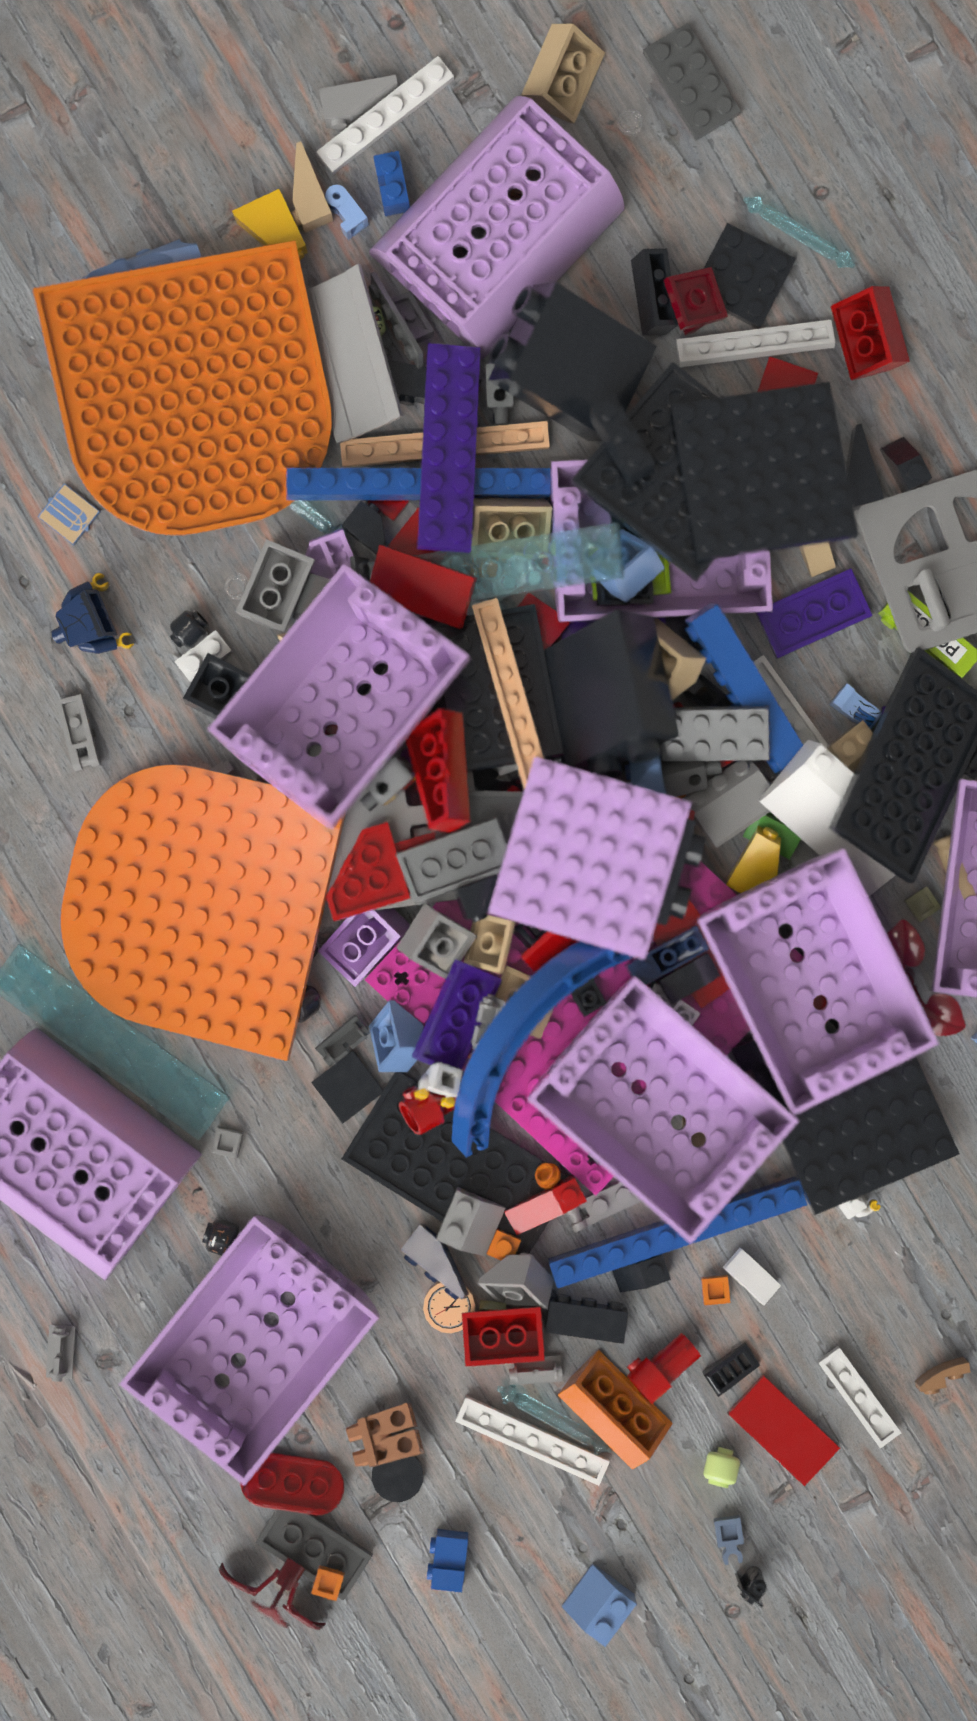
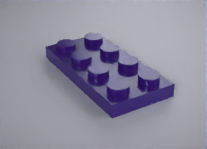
(814, 613)
(454, 1016)

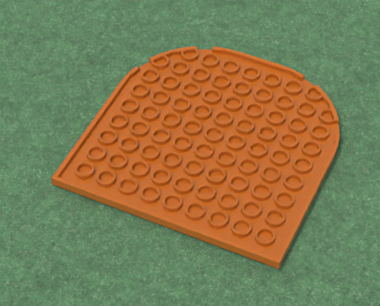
(189, 387)
(199, 905)

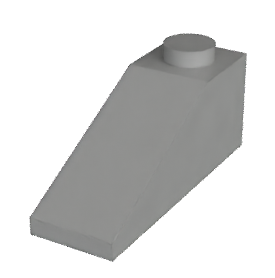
(350, 101)

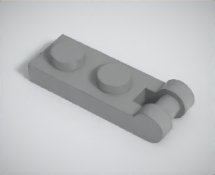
(77, 731)
(604, 1204)

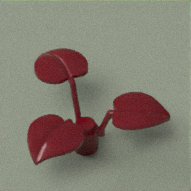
(941, 1008)
(287, 1577)

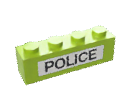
(955, 655)

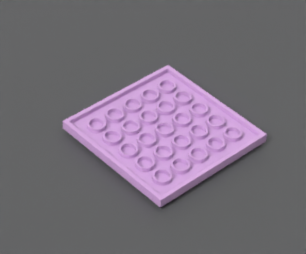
(589, 857)

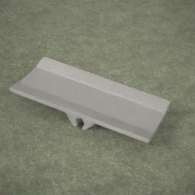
(352, 356)

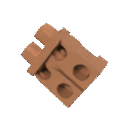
(377, 1437)

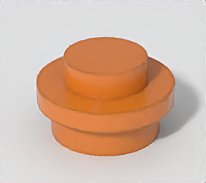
(547, 1175)

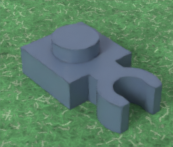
(729, 1535)

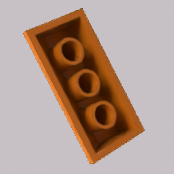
(615, 1410)

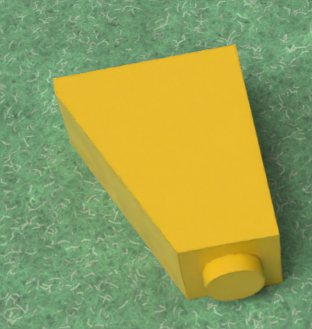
(270, 221)
(757, 862)

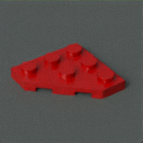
(368, 876)

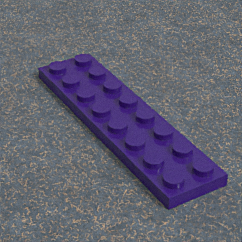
(448, 448)

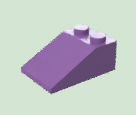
(364, 942)

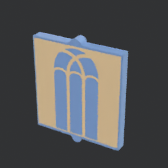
(69, 514)

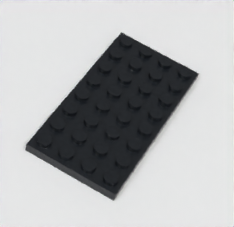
(910, 767)
(431, 1167)

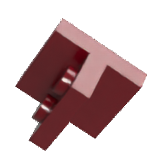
(695, 299)

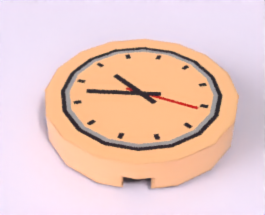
(444, 1311)

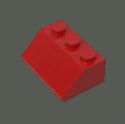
(870, 332)
(546, 949)
(503, 1336)

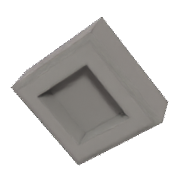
(227, 1142)

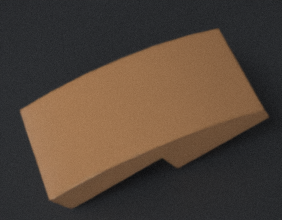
(934, 1379)

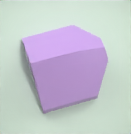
(330, 553)

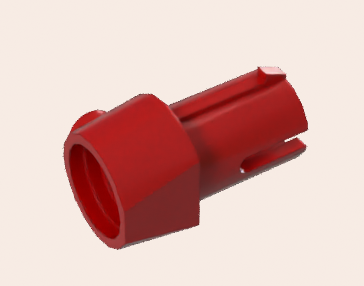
(424, 1113)
(655, 1375)

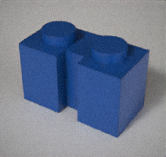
(391, 183)
(449, 1560)

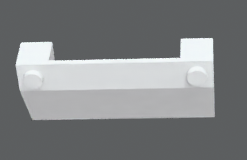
(806, 802)

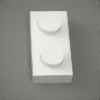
(192, 659)

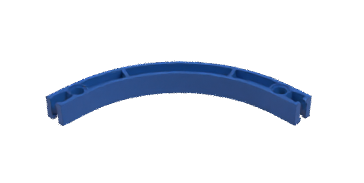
(510, 1031)

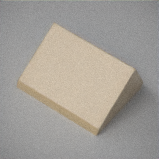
(491, 945)

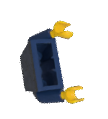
(85, 620)

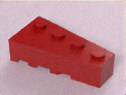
(440, 769)

